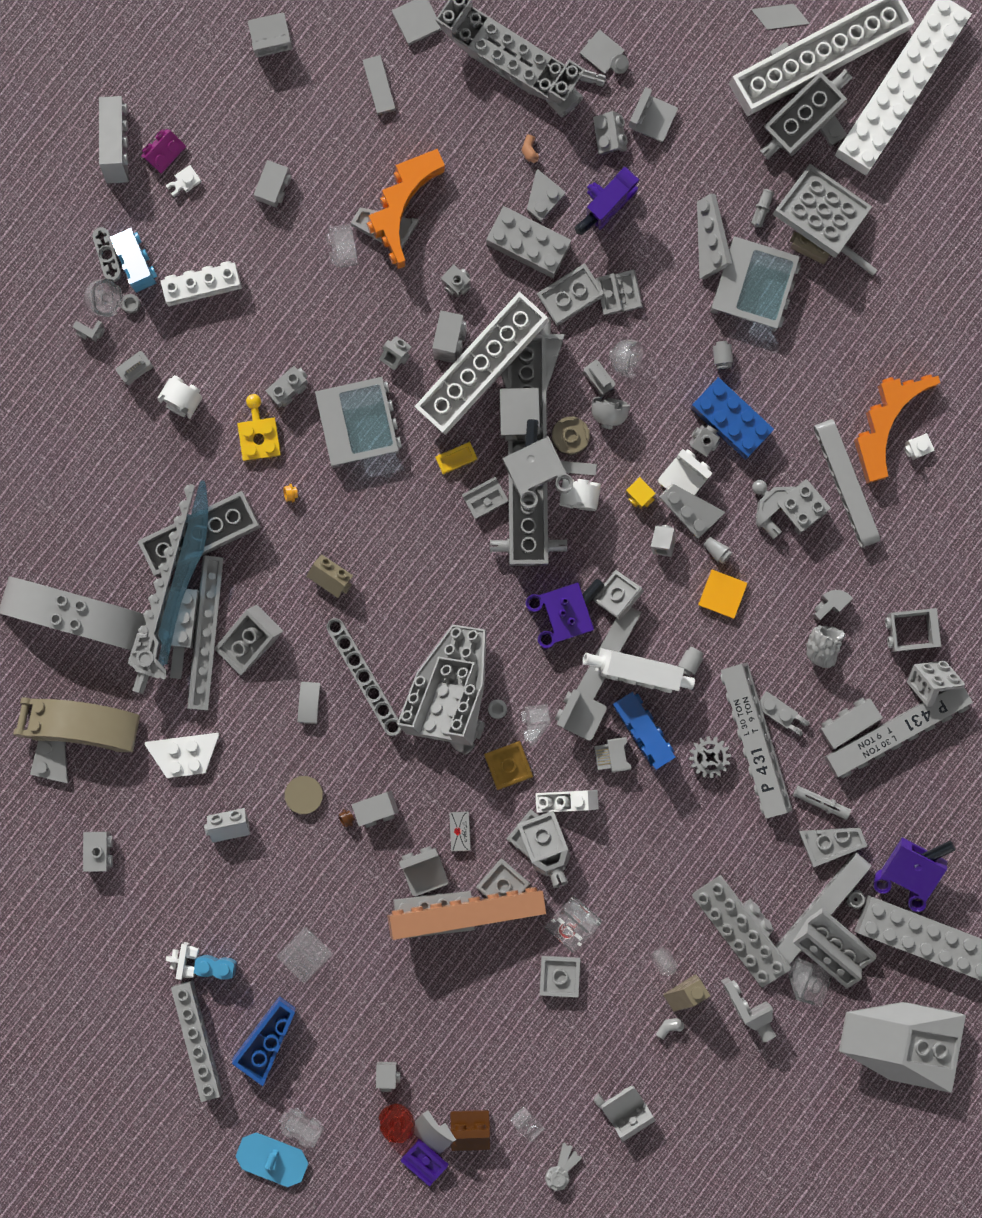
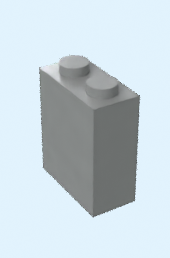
(515, 409)

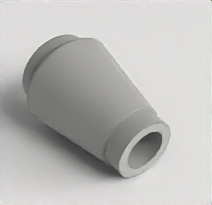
(718, 550)

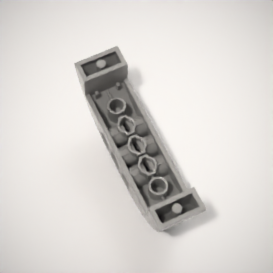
(71, 613)

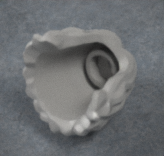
(824, 645)

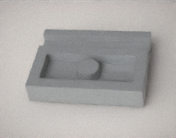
(485, 498)

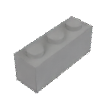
(850, 722)

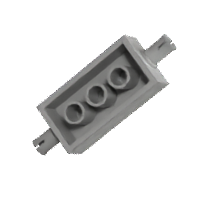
(806, 114)

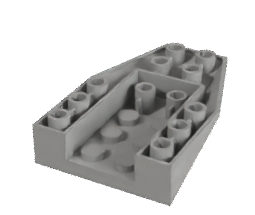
(448, 689)
(906, 1043)

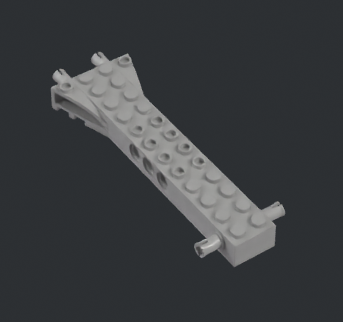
(528, 529)

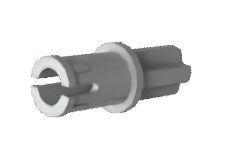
(762, 208)

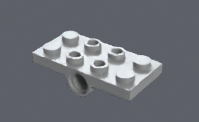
(425, 901)

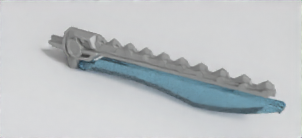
(146, 644)

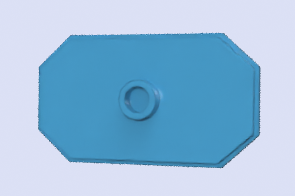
(272, 1159)

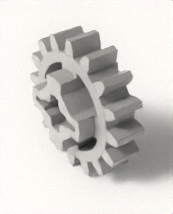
(715, 750)

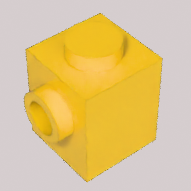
(640, 494)

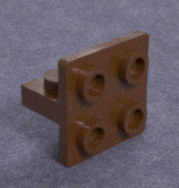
(470, 1130)

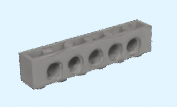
(197, 1041)

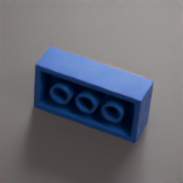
(731, 418)

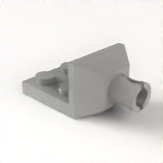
(546, 846)
(757, 1017)

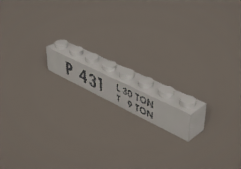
(896, 731)
(756, 740)

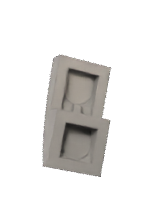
(308, 703)

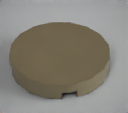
(570, 435)
(303, 795)

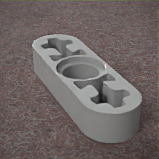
(106, 269)

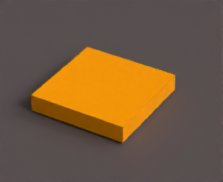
(722, 594)

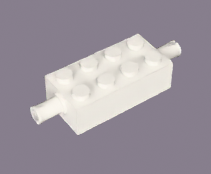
(639, 671)

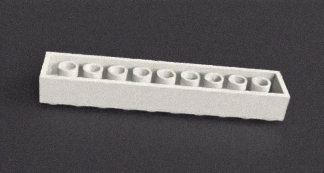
(819, 52)
(902, 85)

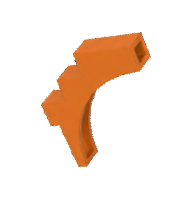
(411, 177)
(872, 447)

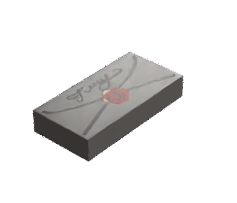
(459, 831)

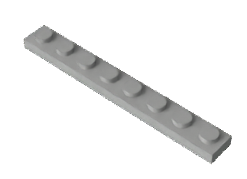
(205, 633)

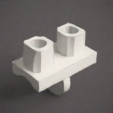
(186, 952)

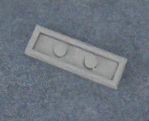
(378, 85)

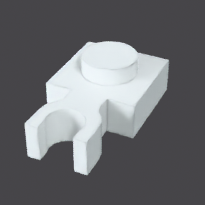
(186, 180)

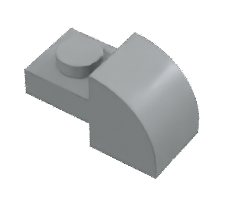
(833, 600)

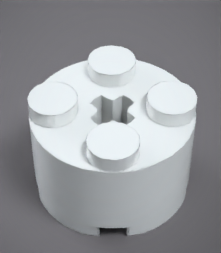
(180, 397)
(581, 496)

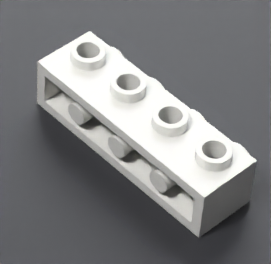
(201, 284)

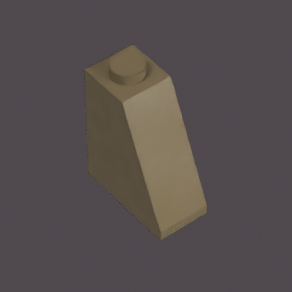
(687, 994)

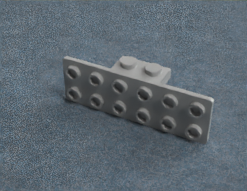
(743, 929)

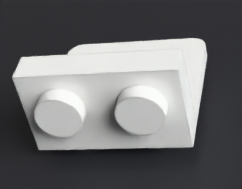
(686, 472)

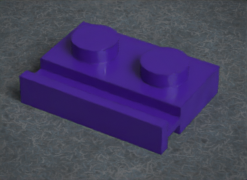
(424, 1162)

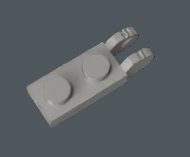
(781, 713)

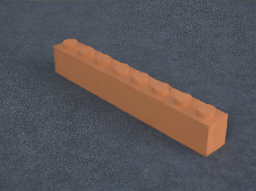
(466, 914)

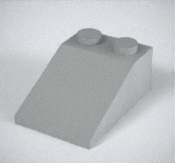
(248, 639)

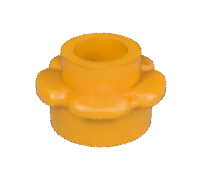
(290, 493)

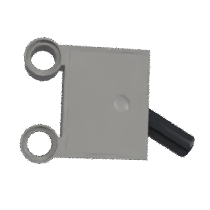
(535, 466)

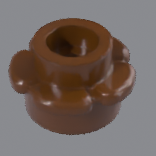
(346, 818)

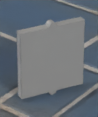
(600, 51)

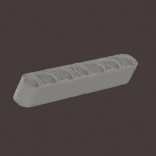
(846, 483)
(613, 641)
(357, 670)
(828, 899)

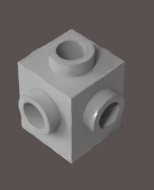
(453, 275)
(395, 353)
(704, 446)

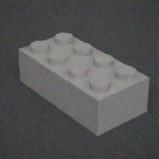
(528, 242)

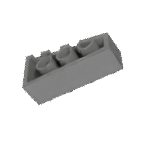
(113, 139)

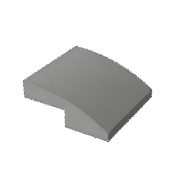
(620, 292)
(434, 1136)

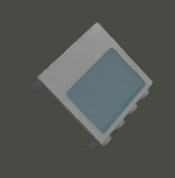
(756, 283)
(357, 421)

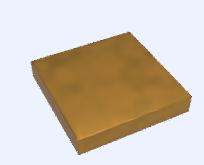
(508, 765)

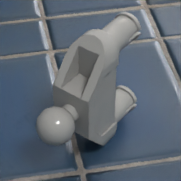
(768, 505)

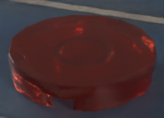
(396, 1123)

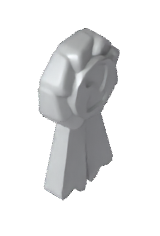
(557, 1176)

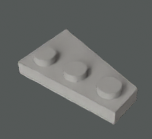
(406, 226)

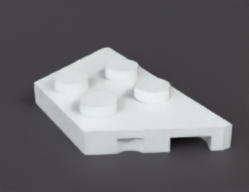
(184, 754)

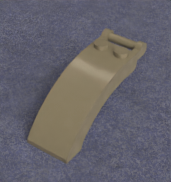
(78, 723)

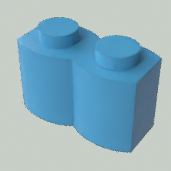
(220, 968)

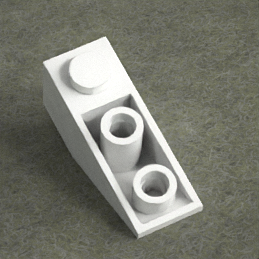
(567, 801)

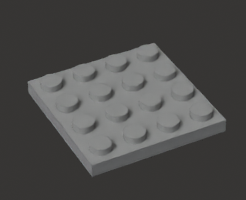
(822, 210)

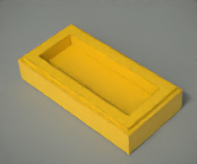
(456, 458)

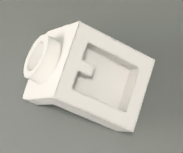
(918, 447)

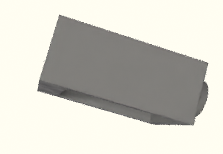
(932, 628)

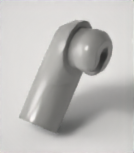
(670, 1025)

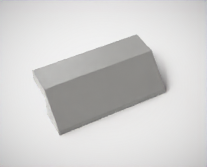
(834, 948)

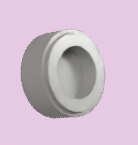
(131, 304)
(497, 709)

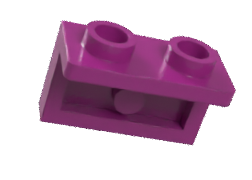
(163, 150)

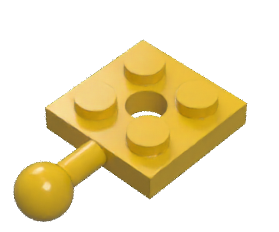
(250, 429)

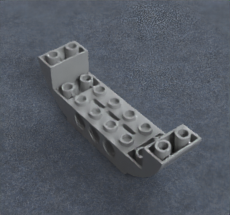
(508, 52)

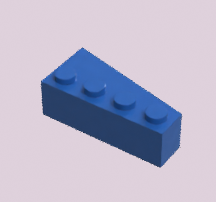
(643, 730)
(263, 1044)

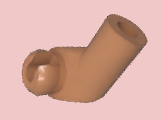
(528, 151)

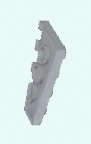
(712, 242)

